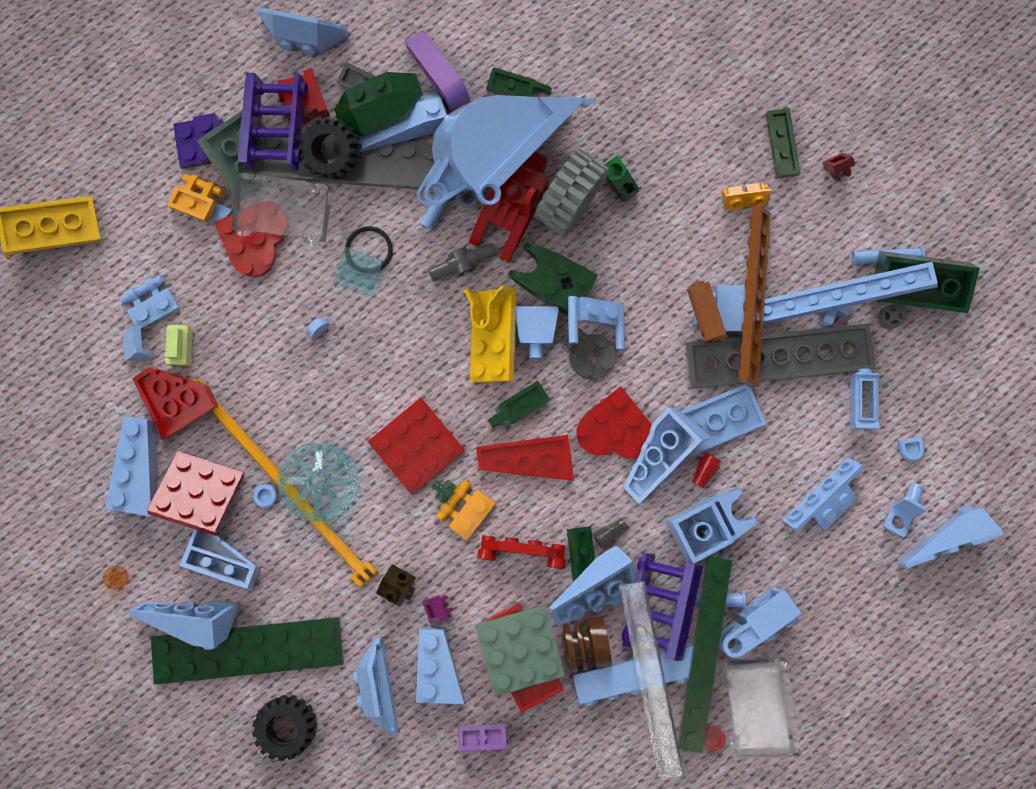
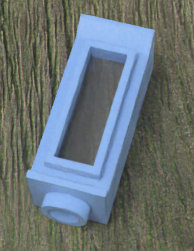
(864, 400)

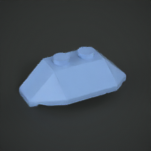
(302, 32)
(375, 688)

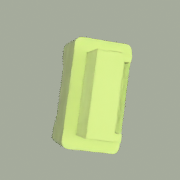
(179, 346)

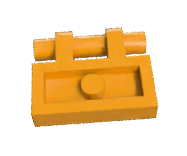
(193, 204)
(470, 515)

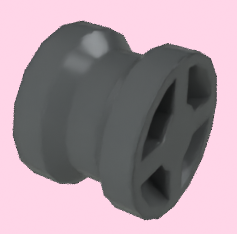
(896, 316)

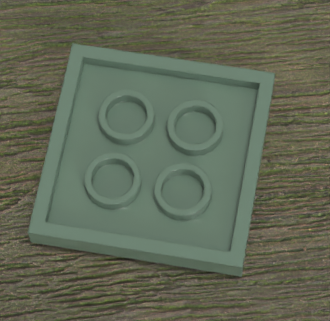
(519, 650)

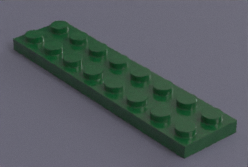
(250, 651)

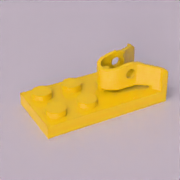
(48, 225)
(492, 334)

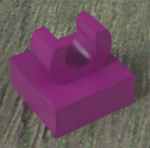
(435, 609)

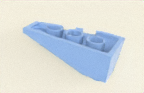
(668, 446)
(966, 528)
(190, 623)

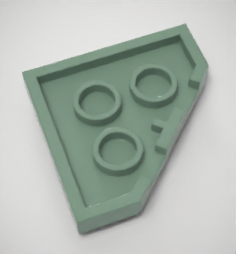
(222, 149)

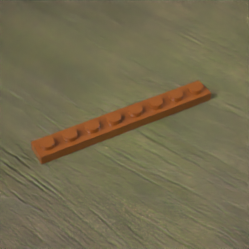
(755, 297)

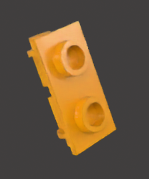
(755, 195)

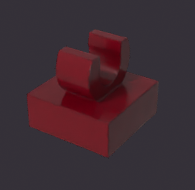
(839, 163)

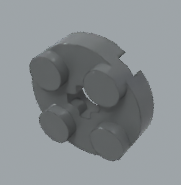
(603, 363)

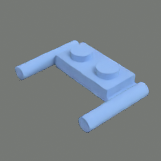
(596, 312)

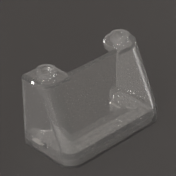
(281, 206)
(761, 706)

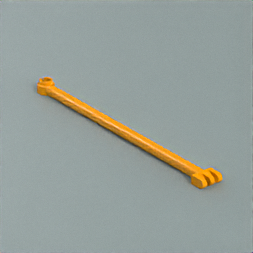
(272, 471)

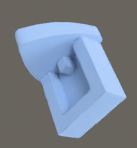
(133, 346)

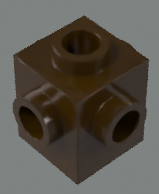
(396, 585)

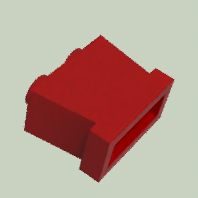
(314, 101)

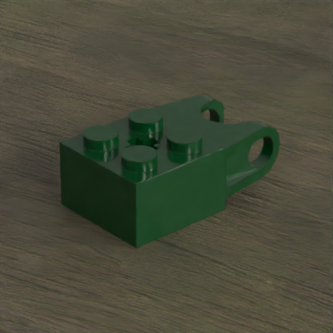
(550, 273)

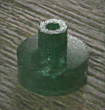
(444, 490)

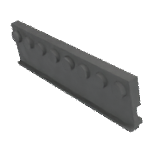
(392, 165)

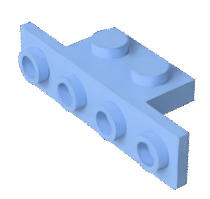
(828, 499)

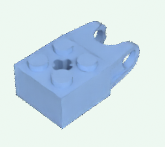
(717, 525)
(759, 622)

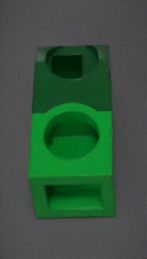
(620, 179)

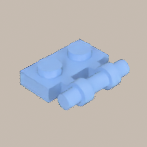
(152, 309)

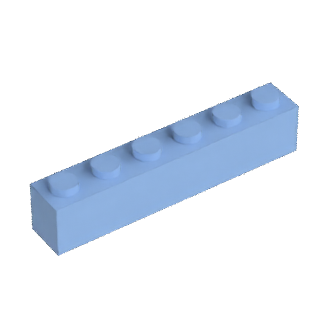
(623, 678)

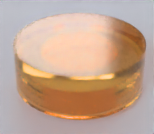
(115, 577)

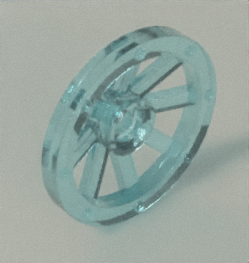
(317, 489)

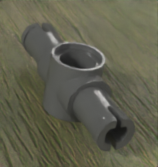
(461, 261)

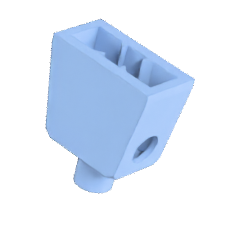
(536, 328)

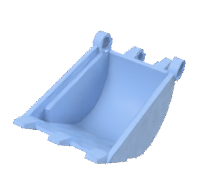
(489, 142)

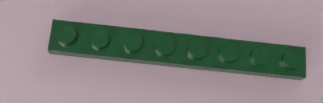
(704, 654)

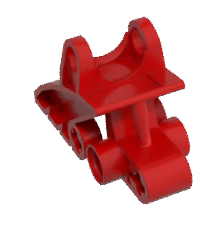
(516, 204)

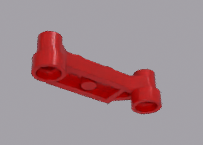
(490, 546)

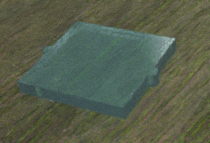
(358, 271)

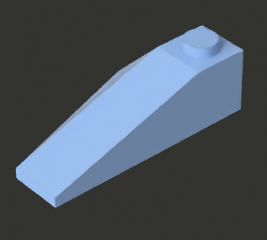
(420, 122)
(595, 587)

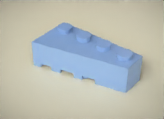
(134, 468)

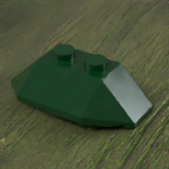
(378, 102)

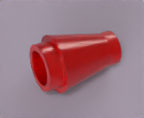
(706, 469)

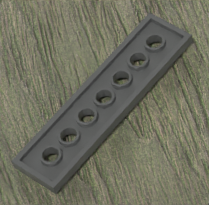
(788, 342)

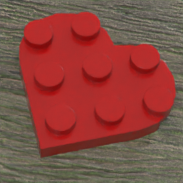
(249, 254)
(614, 426)

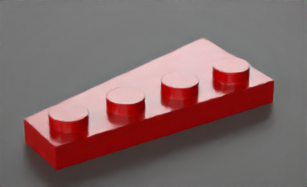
(535, 457)

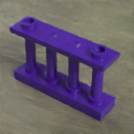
(252, 110)
(684, 599)

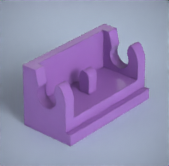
(482, 738)

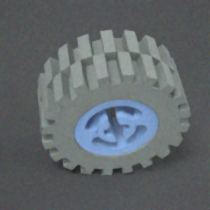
(571, 192)

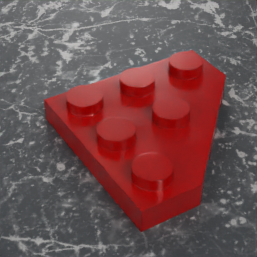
(173, 399)

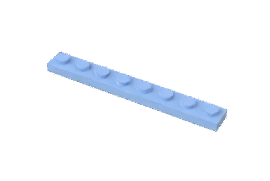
(850, 293)

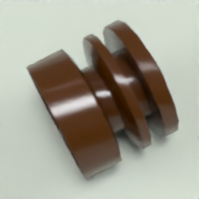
(587, 644)

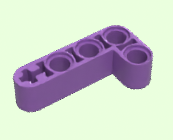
(438, 70)

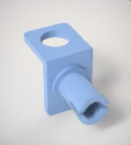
(906, 510)

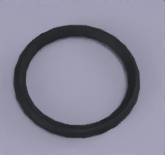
(375, 229)

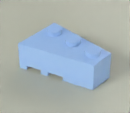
(218, 560)
(436, 669)

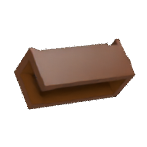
(706, 312)

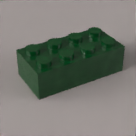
(954, 279)

